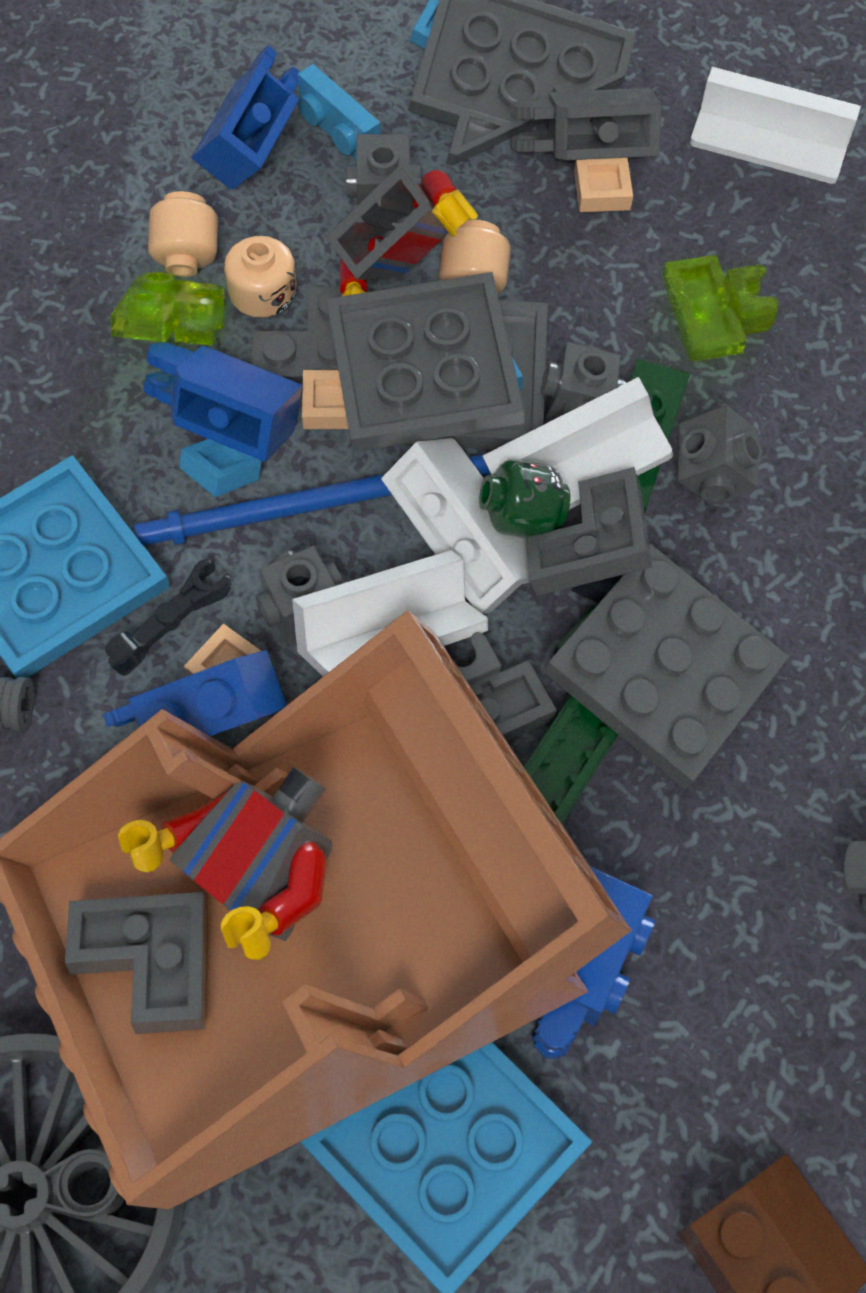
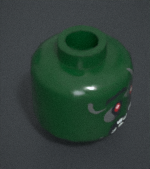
(525, 498)

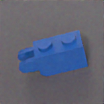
(248, 122)
(224, 398)
(211, 698)
(600, 975)

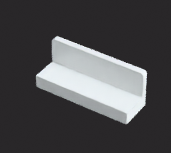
(774, 125)
(594, 439)
(441, 498)
(348, 615)

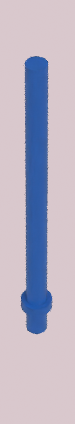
(179, 526)

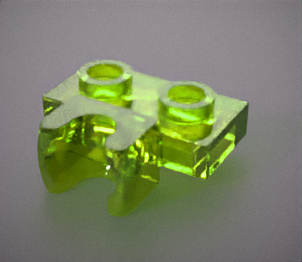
(160, 305)
(716, 308)

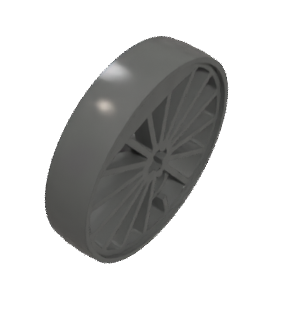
(56, 1185)

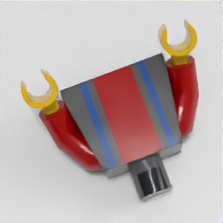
(397, 227)
(248, 855)

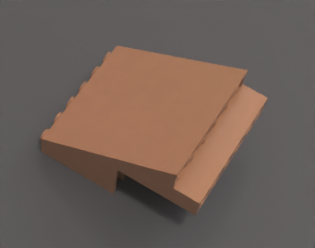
(436, 931)

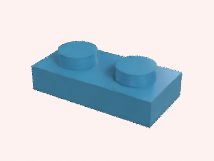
(333, 110)

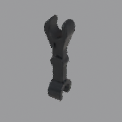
(129, 649)

